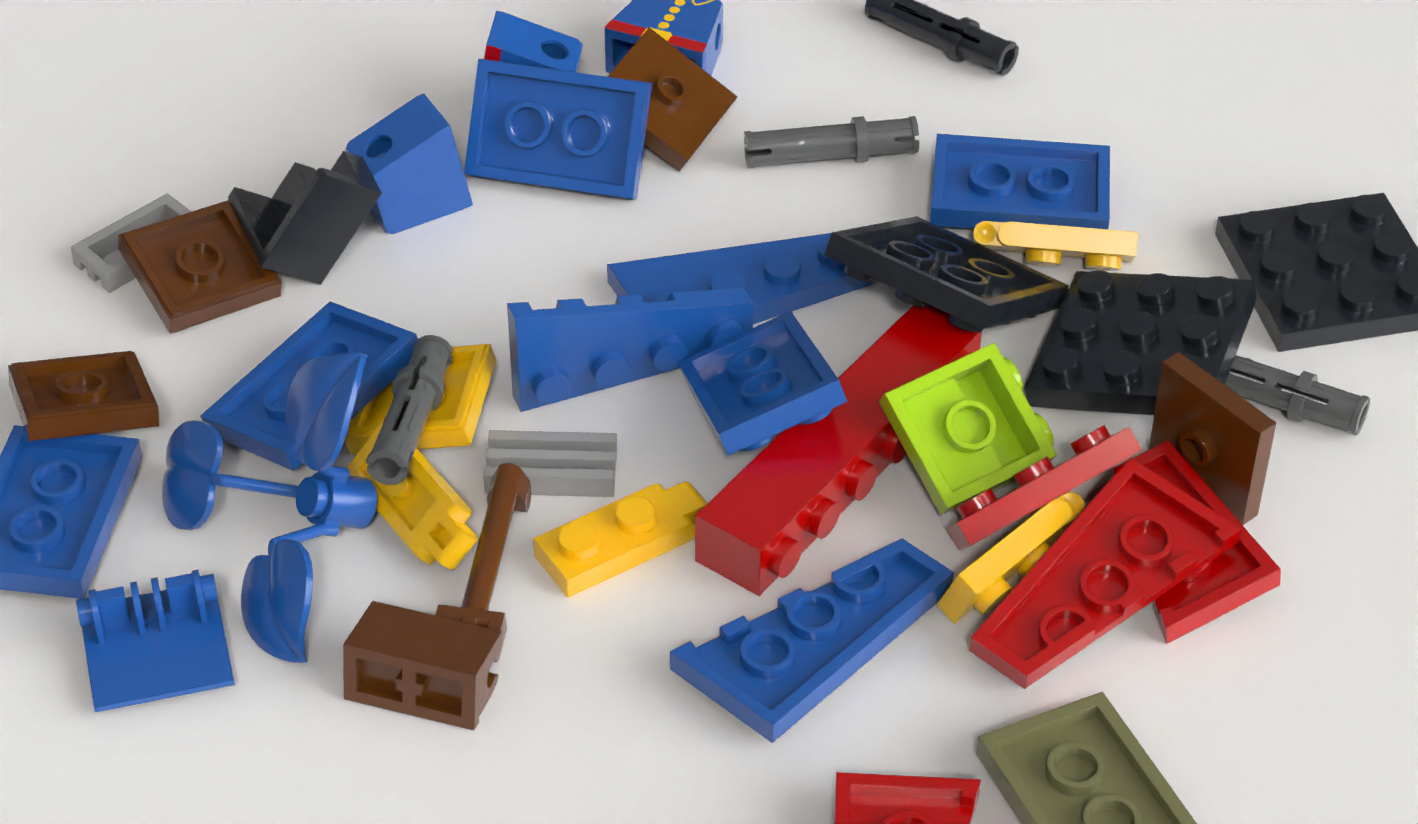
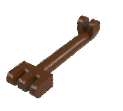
(507, 493)

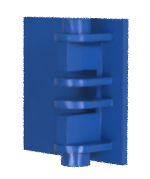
(154, 641)

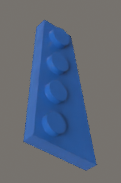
(814, 640)

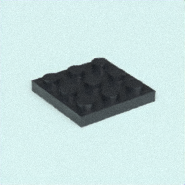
(1326, 269)
(946, 272)
(1120, 329)

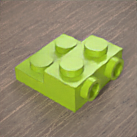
(968, 427)

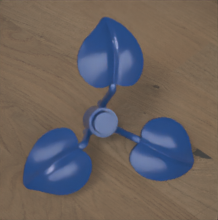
(280, 584)

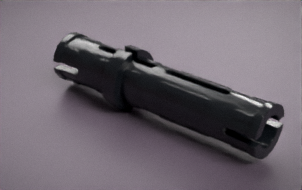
(958, 37)

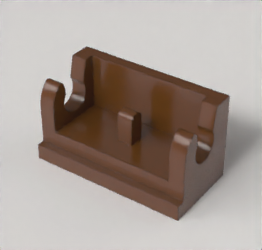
(420, 664)

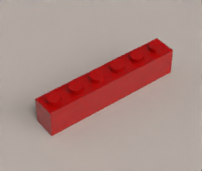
(818, 469)

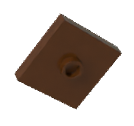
(682, 100)
(197, 266)
(82, 395)
(1215, 433)

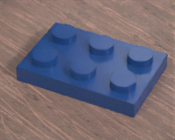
(557, 128)
(1019, 182)
(762, 383)
(255, 407)
(60, 508)

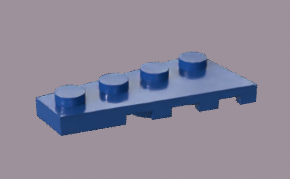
(775, 274)
(598, 347)

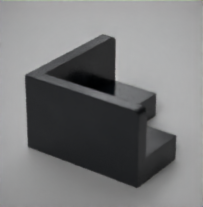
(308, 216)

